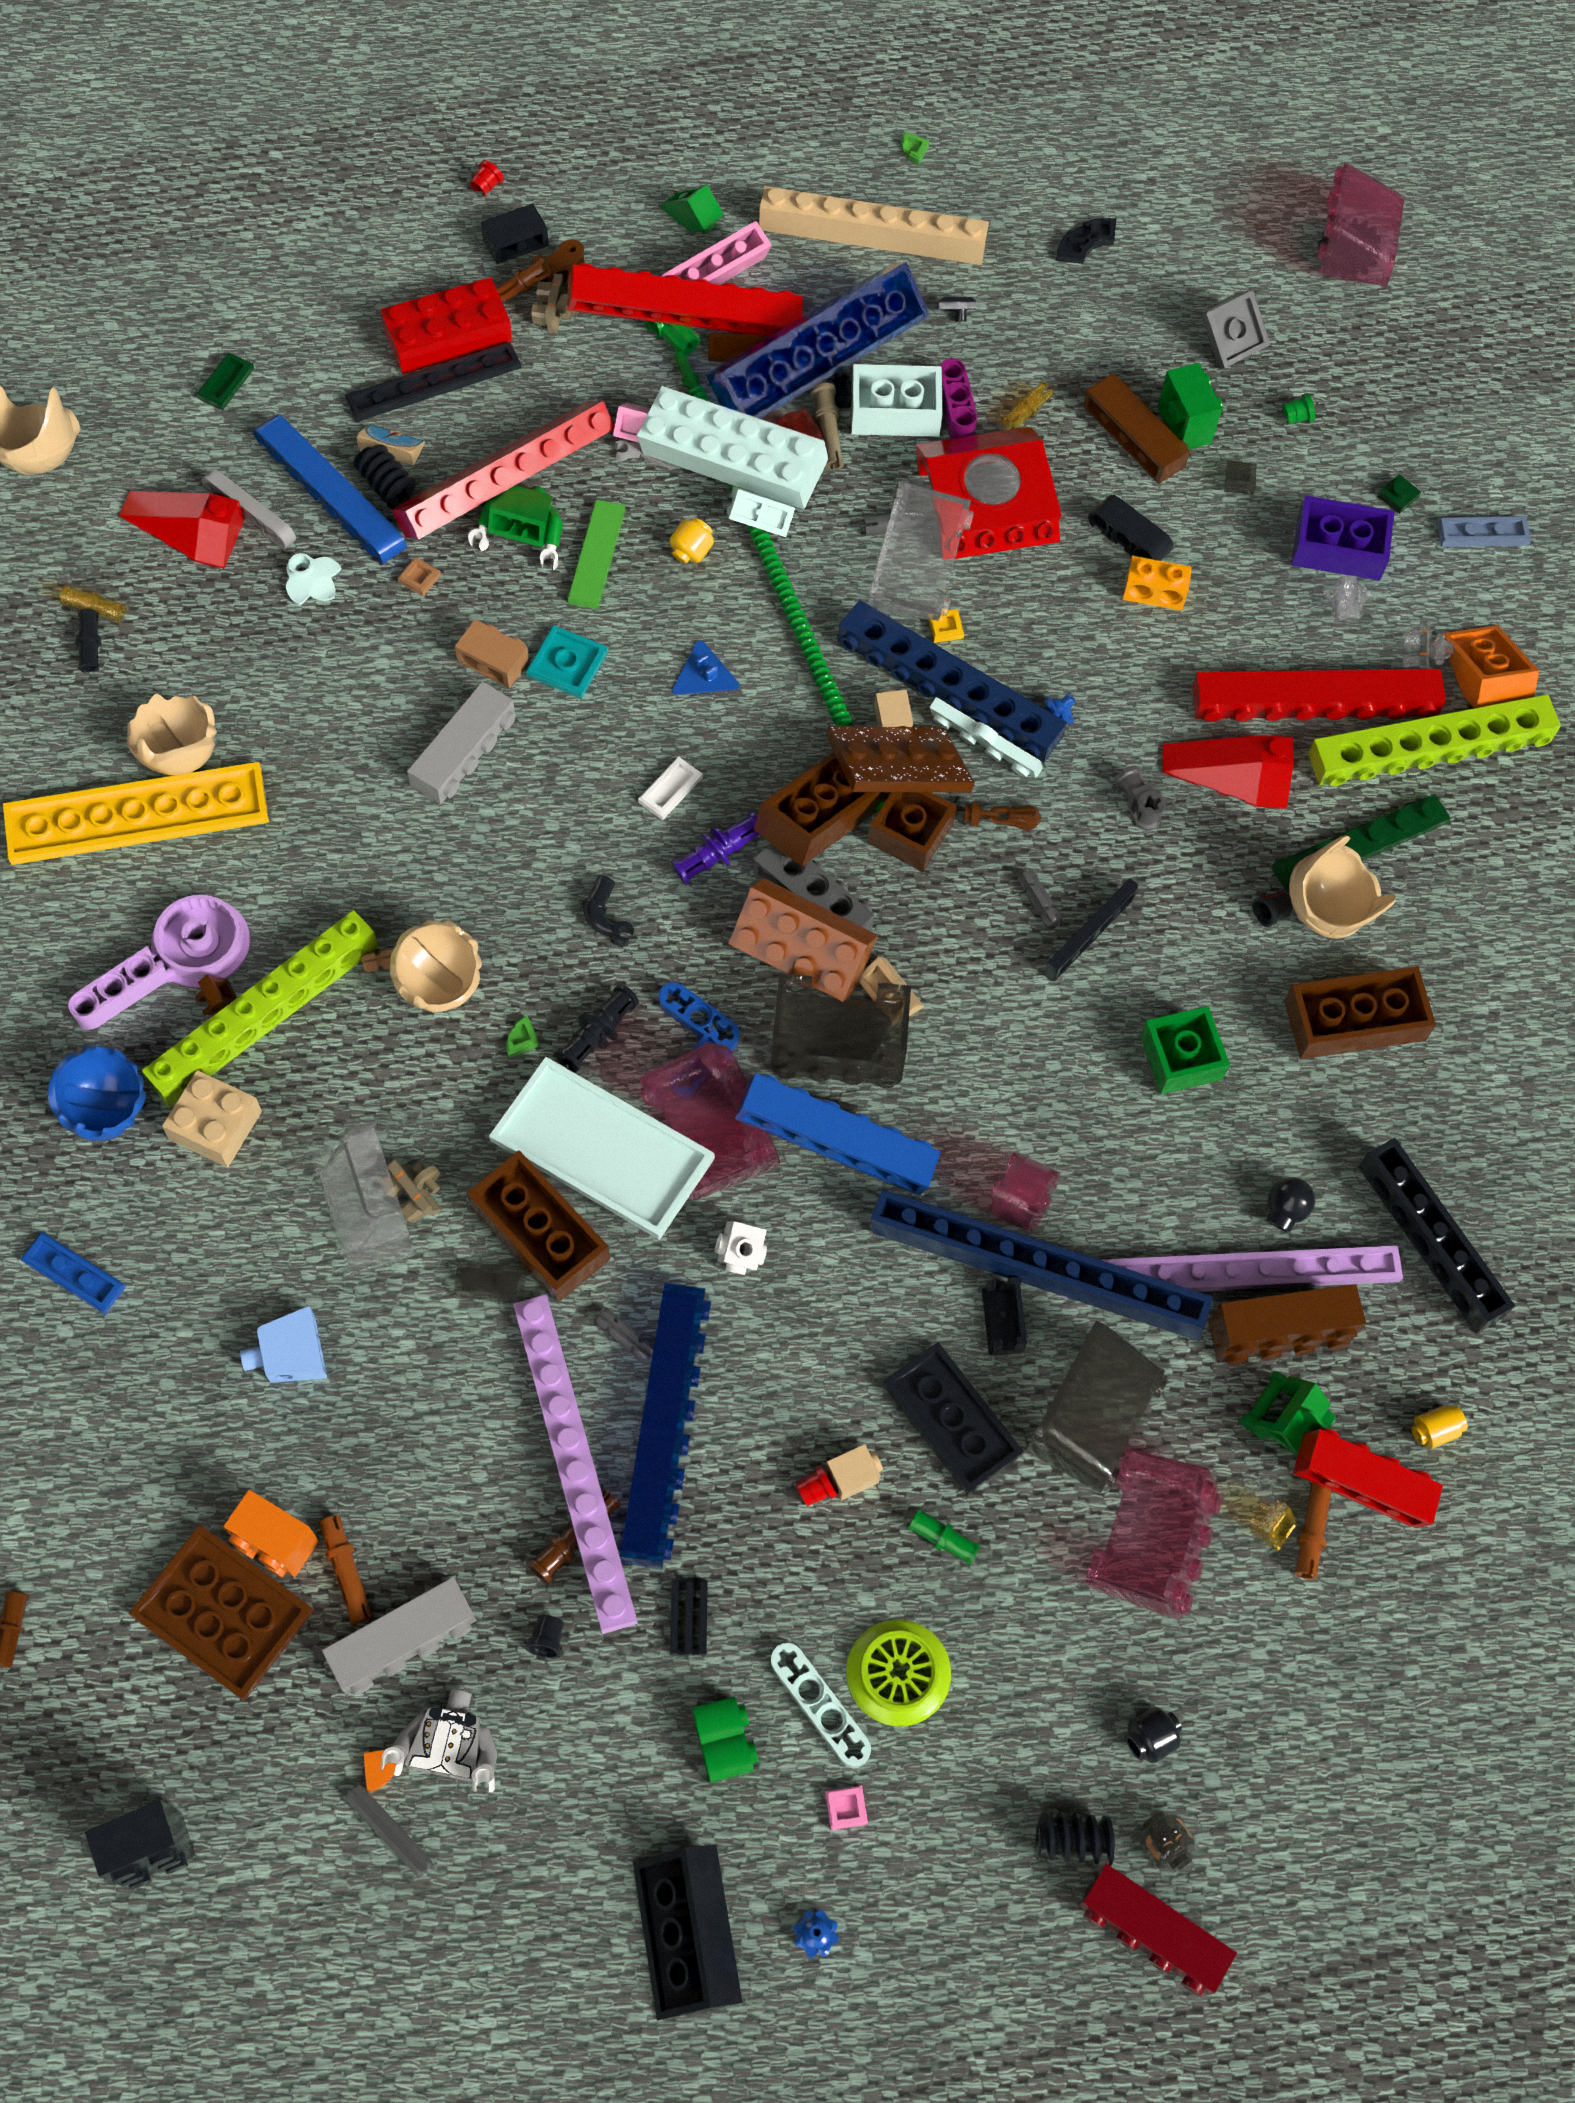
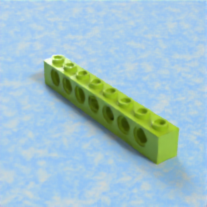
(1446, 730)
(261, 1007)

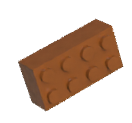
(803, 939)

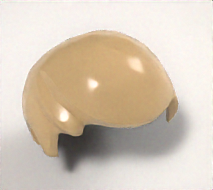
(172, 734)
(435, 966)

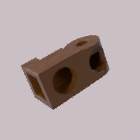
(562, 260)

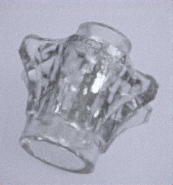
(1347, 598)

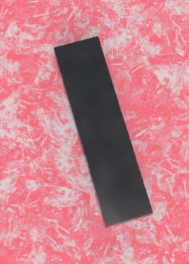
(1091, 930)

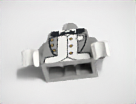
(446, 1744)

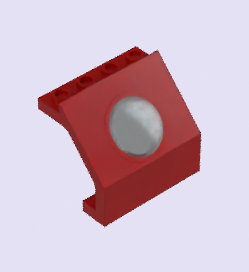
(1007, 487)

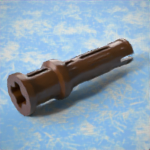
(562, 1547)

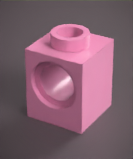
(629, 421)

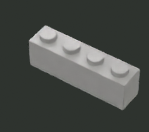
(462, 743)
(399, 1636)

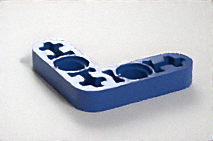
(685, 995)

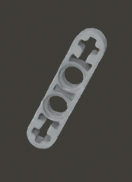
(252, 510)

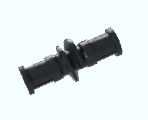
(596, 1028)

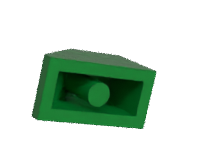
(694, 208)

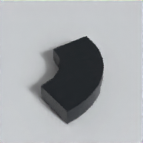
(1083, 240)

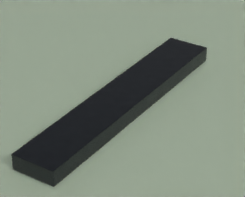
(432, 381)

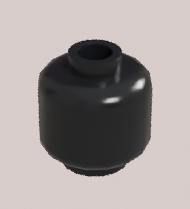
(1153, 1735)

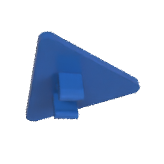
(704, 673)

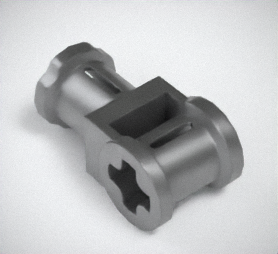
(1143, 799)

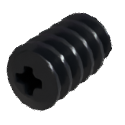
(384, 475)
(1075, 1836)

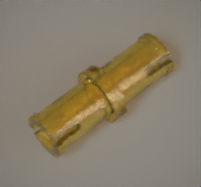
(1027, 406)
(83, 600)

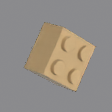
(212, 1118)

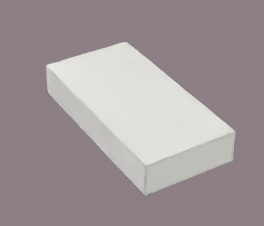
(670, 788)

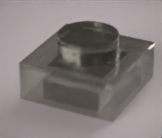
(1240, 477)

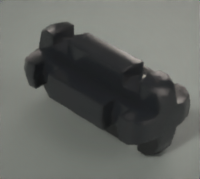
(843, 390)

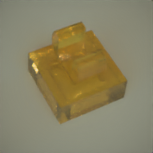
(1276, 1525)

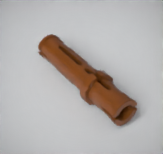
(1312, 1537)
(345, 1569)

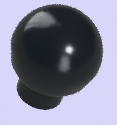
(1290, 1203)

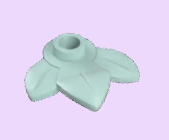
(313, 581)

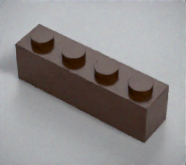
(1136, 428)

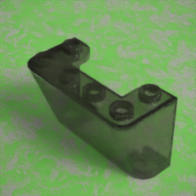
(840, 1039)

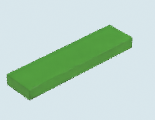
(597, 554)

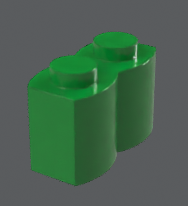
(723, 1739)

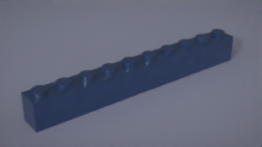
(1041, 1265)

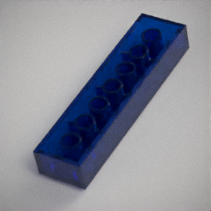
(820, 343)

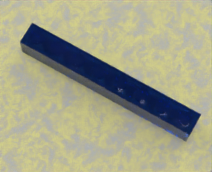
(663, 1427)

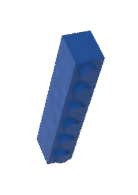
(838, 1134)

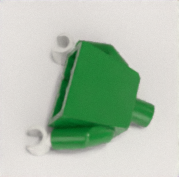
(523, 517)

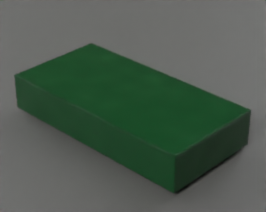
(225, 381)

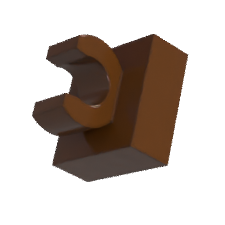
(217, 993)

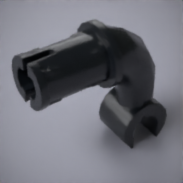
(595, 909)

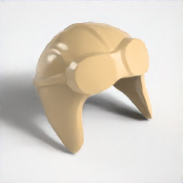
(36, 436)
(1336, 891)

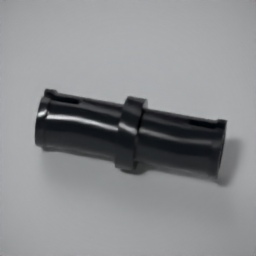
(88, 640)

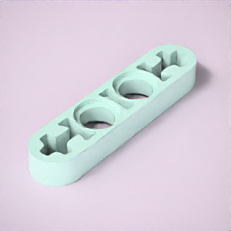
(823, 1703)

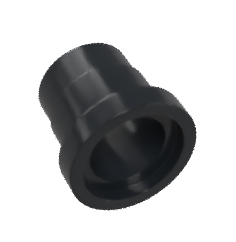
(1271, 908)
(546, 1637)

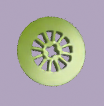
(886, 1710)

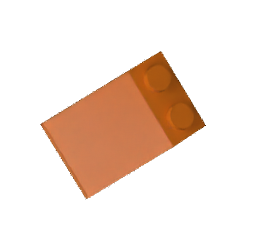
(1491, 667)

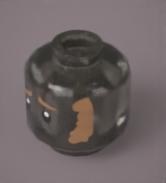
(1167, 1841)

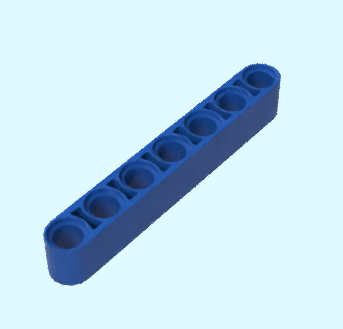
(331, 488)

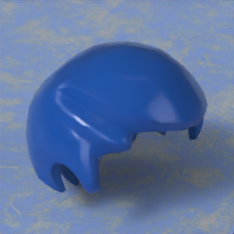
(96, 1093)

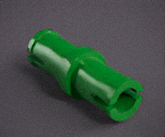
(944, 1537)

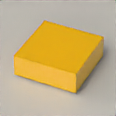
(947, 627)

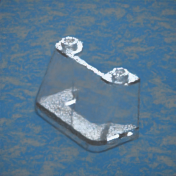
(919, 553)

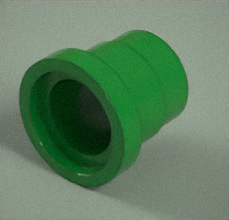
(1299, 410)

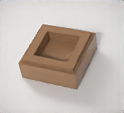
(419, 576)

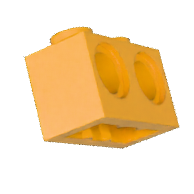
(1157, 583)

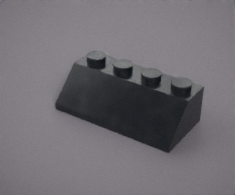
(687, 1932)

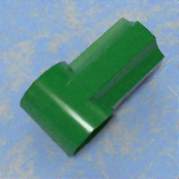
(678, 336)

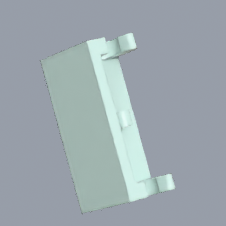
(760, 511)

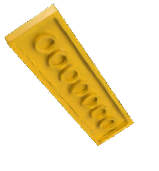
(135, 813)

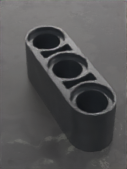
(1130, 529)

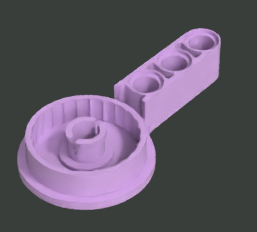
(172, 958)

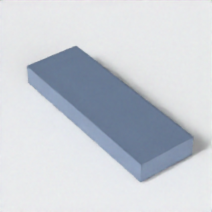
(1483, 531)

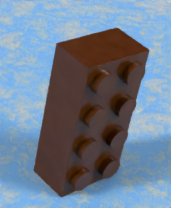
(814, 811)
(1359, 1012)
(538, 1226)
(1286, 1324)

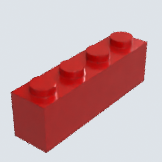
(1368, 1478)

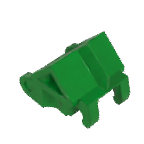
(1303, 1414)

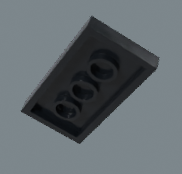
(953, 1418)

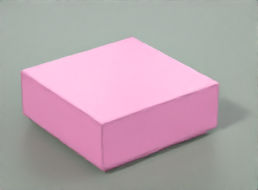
(846, 1807)

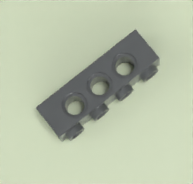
(835, 895)

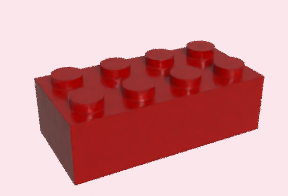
(446, 325)

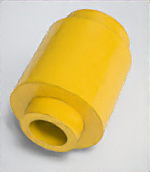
(1439, 1426)

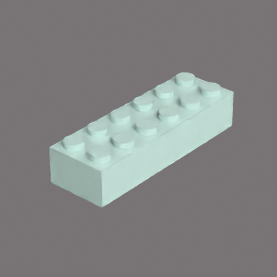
(733, 447)

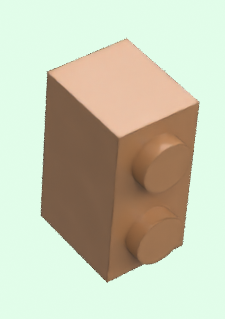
(492, 653)

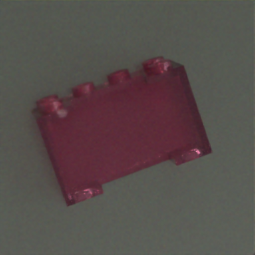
(1361, 228)
(1157, 1534)

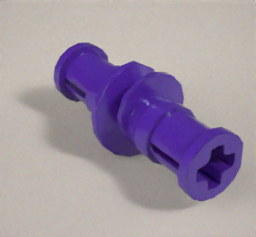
(716, 848)

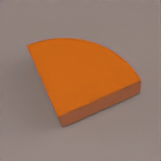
(374, 1775)

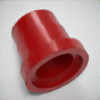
(486, 177)
(816, 1487)

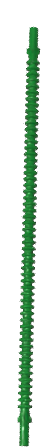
(784, 589)

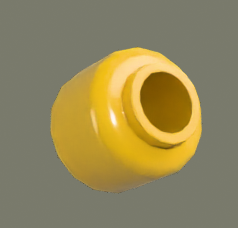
(691, 540)

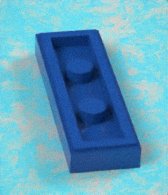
(73, 1273)

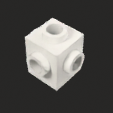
(749, 1238)

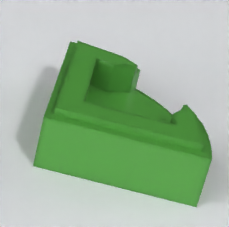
(914, 147)
(521, 1038)

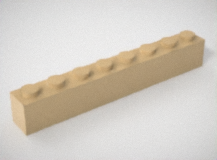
(873, 225)

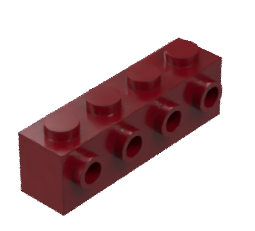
(1157, 1930)

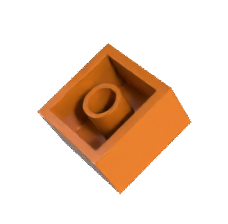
(271, 1534)

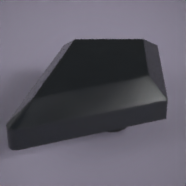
(959, 305)

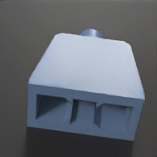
(288, 1349)

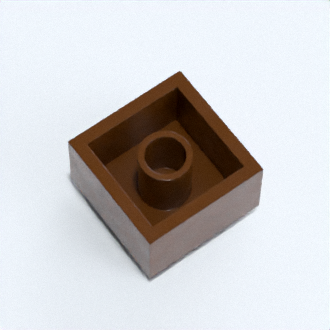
(912, 826)

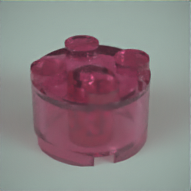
(1024, 1192)

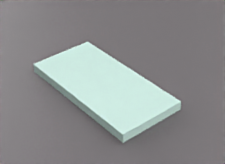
(602, 1147)

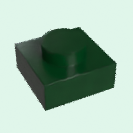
(1399, 493)

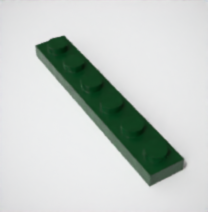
(1378, 834)

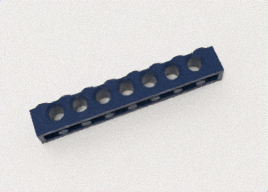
(944, 667)

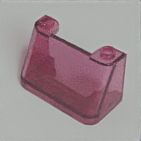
(701, 1102)

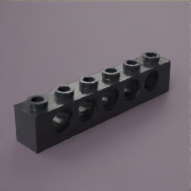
(1436, 1236)

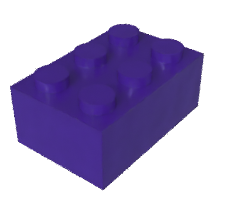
(1343, 538)

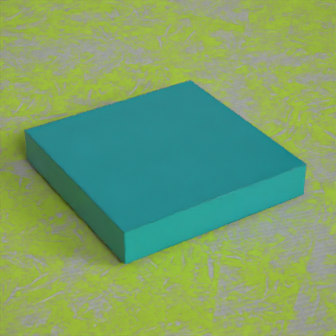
(567, 661)

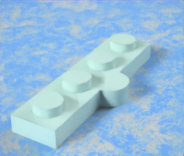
(995, 745)

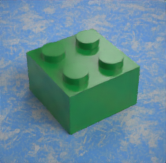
(1190, 405)
(1184, 1050)

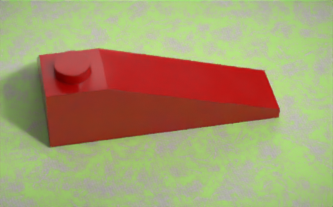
(193, 523)
(1244, 767)

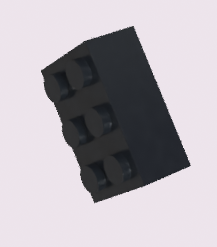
(141, 1845)

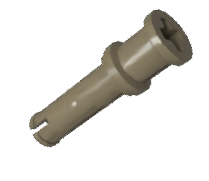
(827, 414)

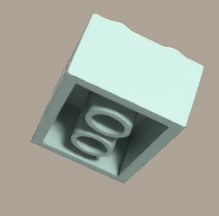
(896, 400)

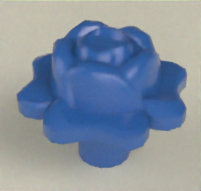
(1061, 707)
(816, 1933)

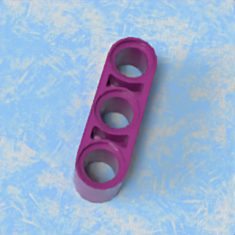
(957, 399)

